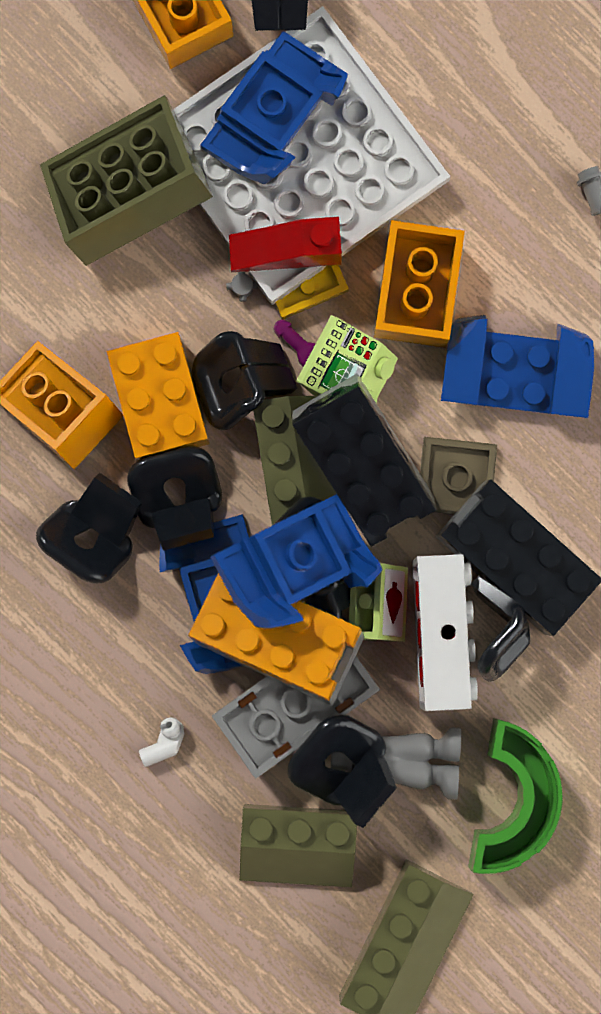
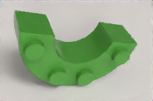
(536, 808)

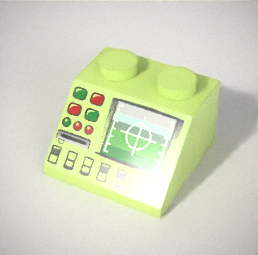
(343, 353)

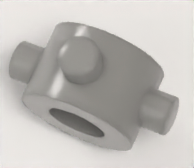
(242, 286)

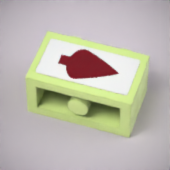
(381, 605)

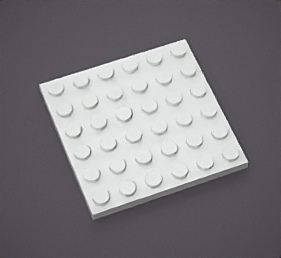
(350, 159)

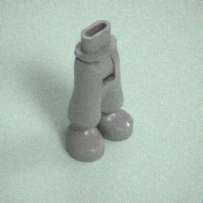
(409, 760)

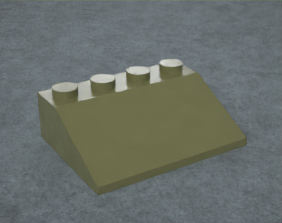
(124, 181)

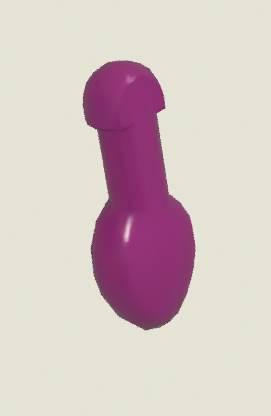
(303, 348)

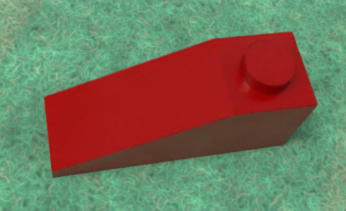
(287, 245)

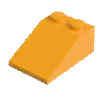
(57, 404)

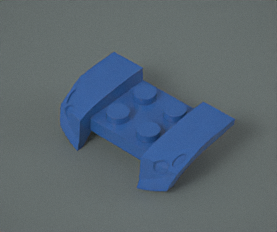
(272, 108)
(519, 369)
(295, 561)
(198, 577)

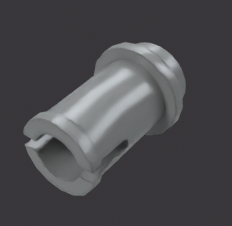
(591, 183)

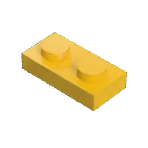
(314, 291)

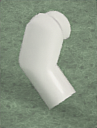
(167, 743)

